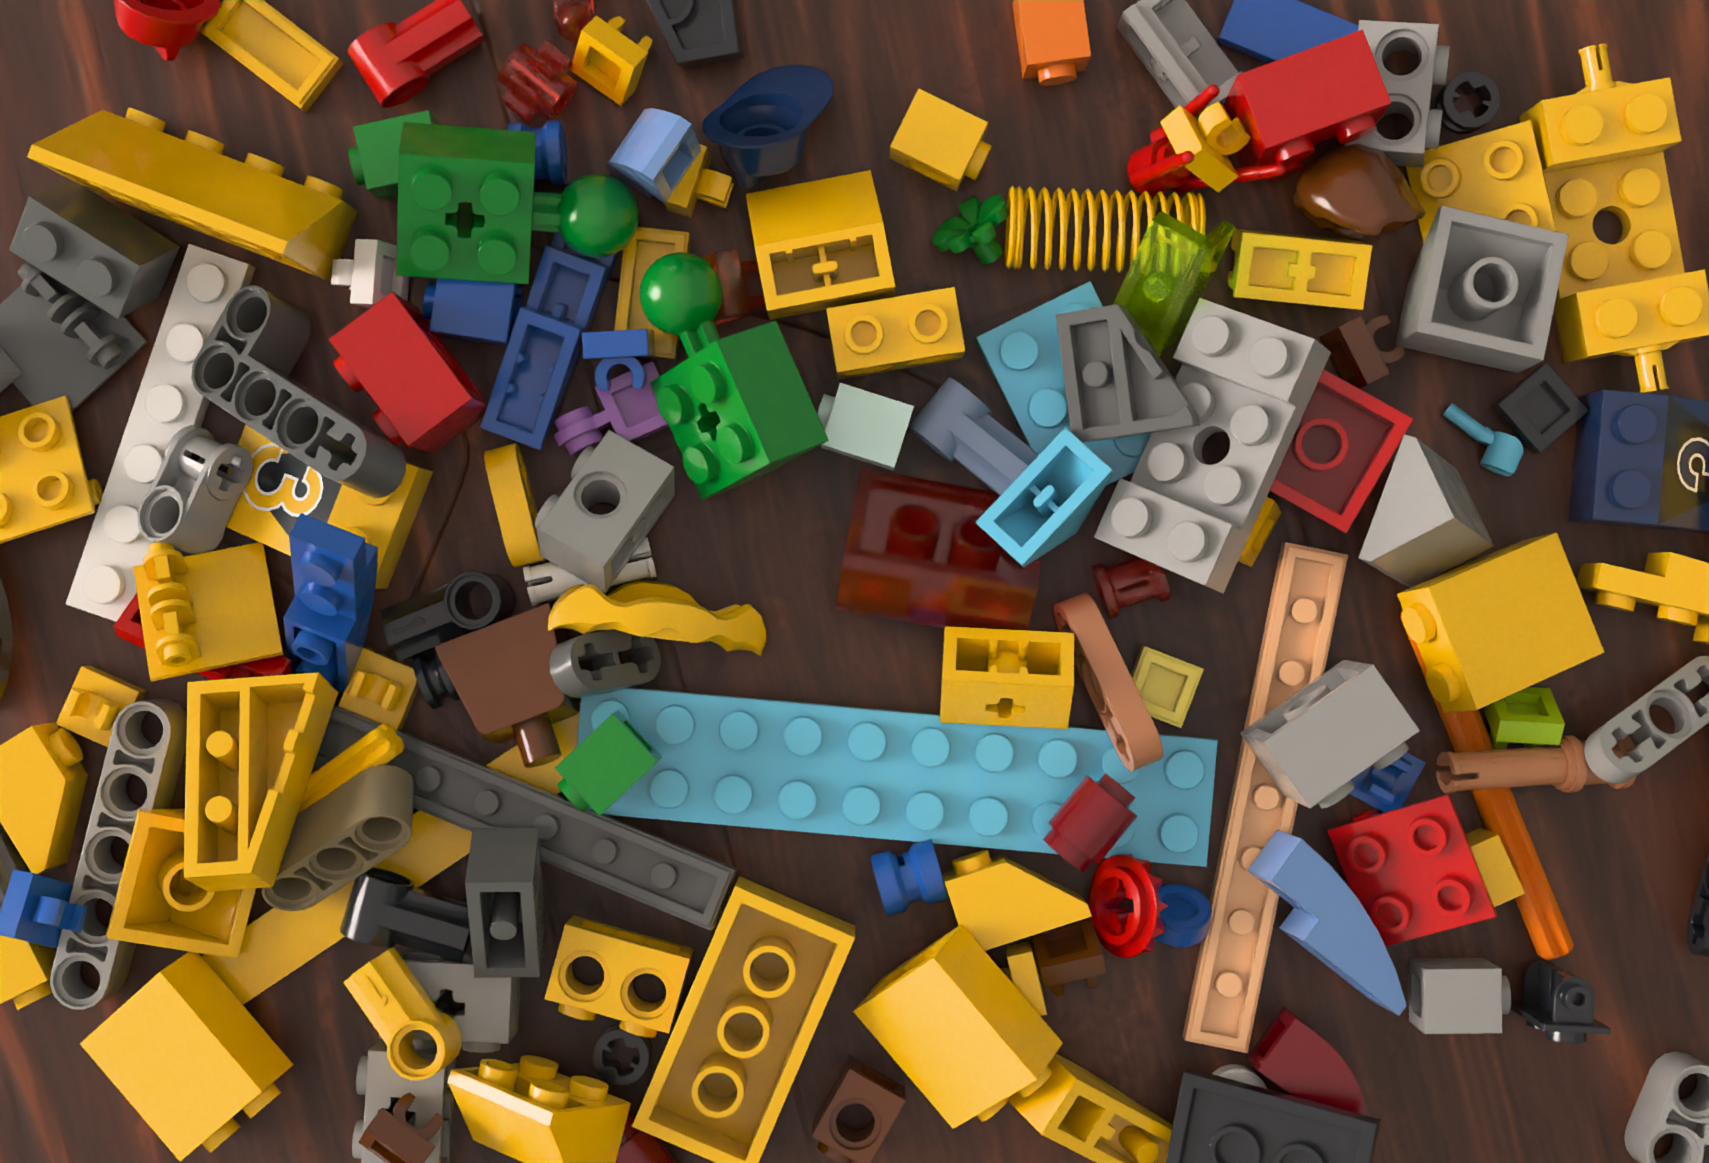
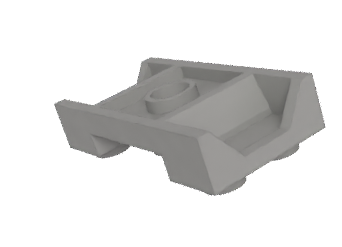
(1242, 382)

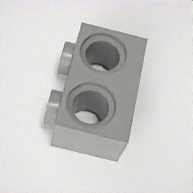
(1411, 92)

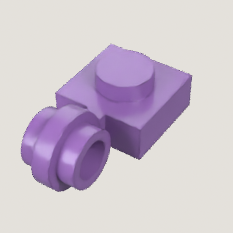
(628, 410)

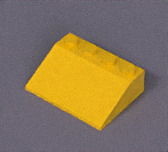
(203, 188)

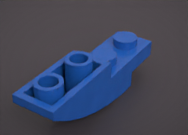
(331, 601)

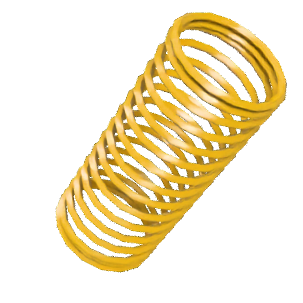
(1189, 211)

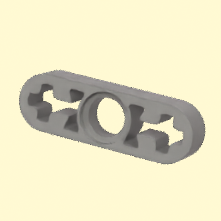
(1637, 721)

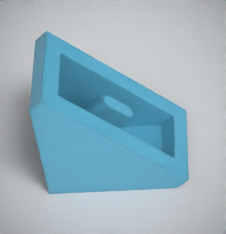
(1047, 500)

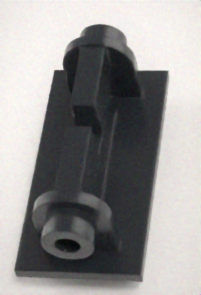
(1558, 1004)

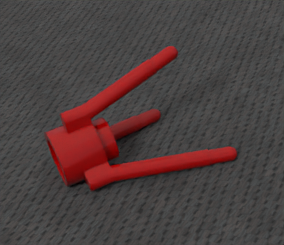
(1161, 169)

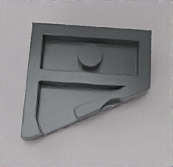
(1116, 378)

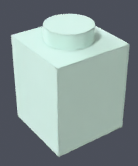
(864, 425)

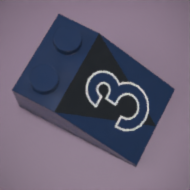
(1642, 462)

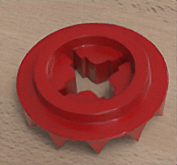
(1121, 930)

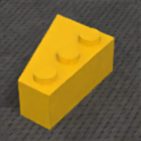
(248, 772)

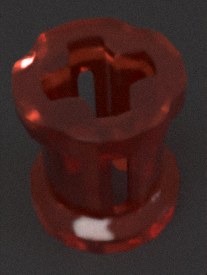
(1129, 584)

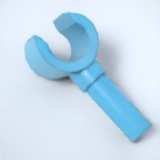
(1502, 449)

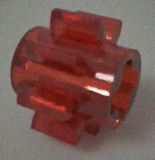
(537, 81)

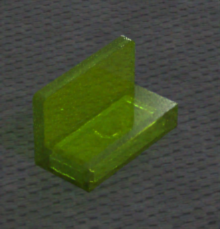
(1170, 276)

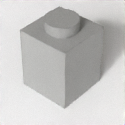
(1457, 995)

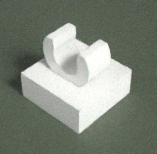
(371, 273)

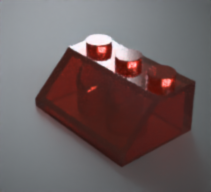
(926, 560)

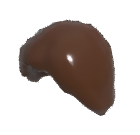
(1356, 193)

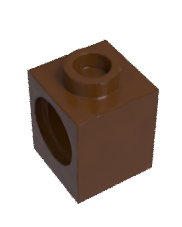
(863, 1086)

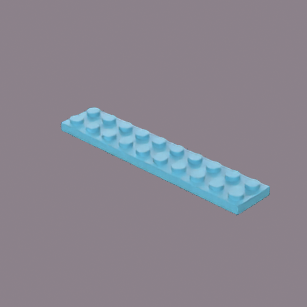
(896, 774)

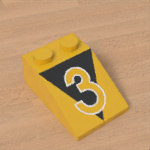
(286, 487)

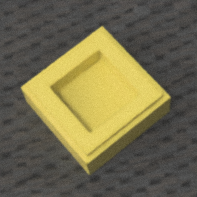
(1165, 684)

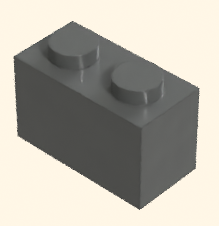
(94, 248)
(505, 902)

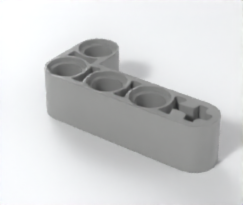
(1661, 1112)

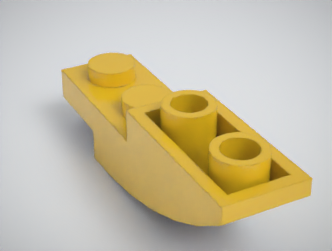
(1668, 582)

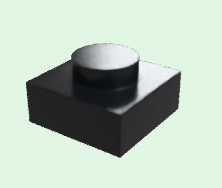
(1540, 408)

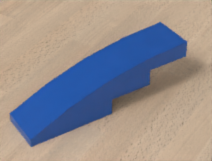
(546, 343)

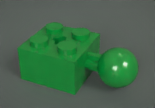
(493, 235)
(737, 397)

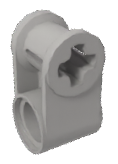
(192, 497)

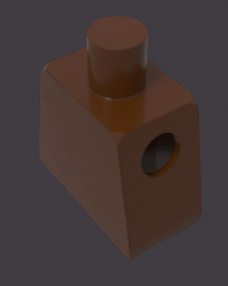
(508, 682)

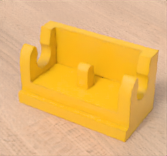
(1299, 269)

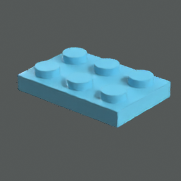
(1030, 376)

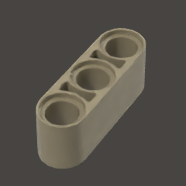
(344, 837)

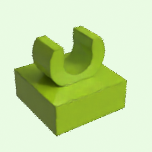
(1525, 718)

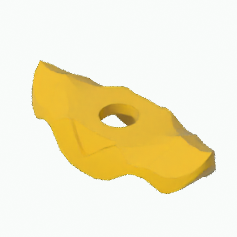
(660, 613)

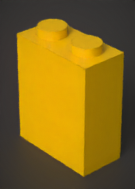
(1499, 624)
(960, 1029)
(188, 1056)

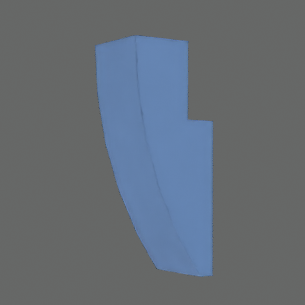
(655, 154)
(1328, 918)

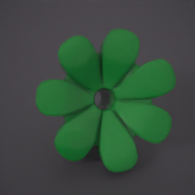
(974, 228)

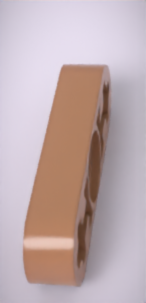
(1109, 683)

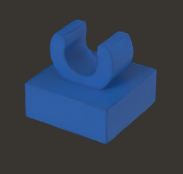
(616, 349)
(1389, 786)
(39, 909)

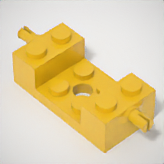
(1608, 155)

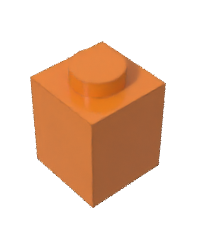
(1051, 39)

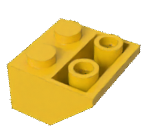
(820, 245)
(539, 1113)

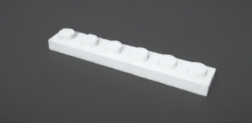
(161, 409)

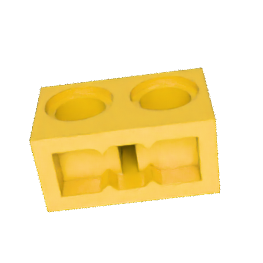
(896, 333)
(623, 958)

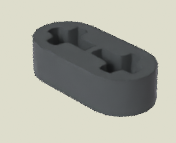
(608, 672)

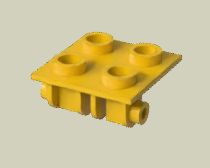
(1486, 175)
(42, 470)
(205, 609)

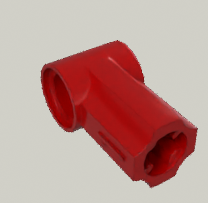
(402, 56)

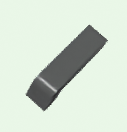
(247, 374)

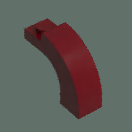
(1306, 1064)

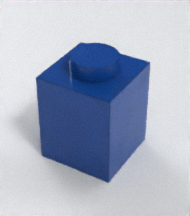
(473, 310)

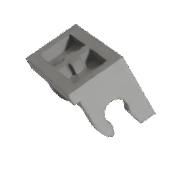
(1177, 50)

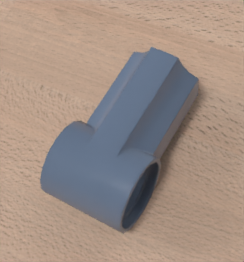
(963, 430)

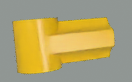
(397, 1009)

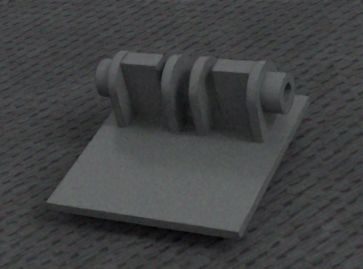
(62, 339)

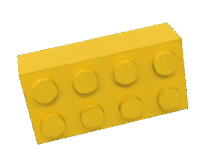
(745, 1025)

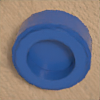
(1185, 918)

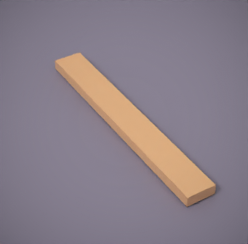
(1242, 906)

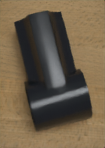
(443, 614)
(391, 911)

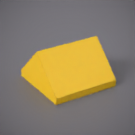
(163, 907)

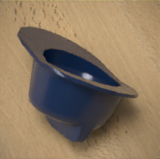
(768, 120)

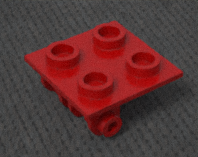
(1413, 870)

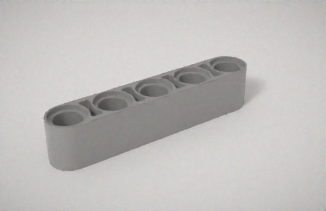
(114, 816)

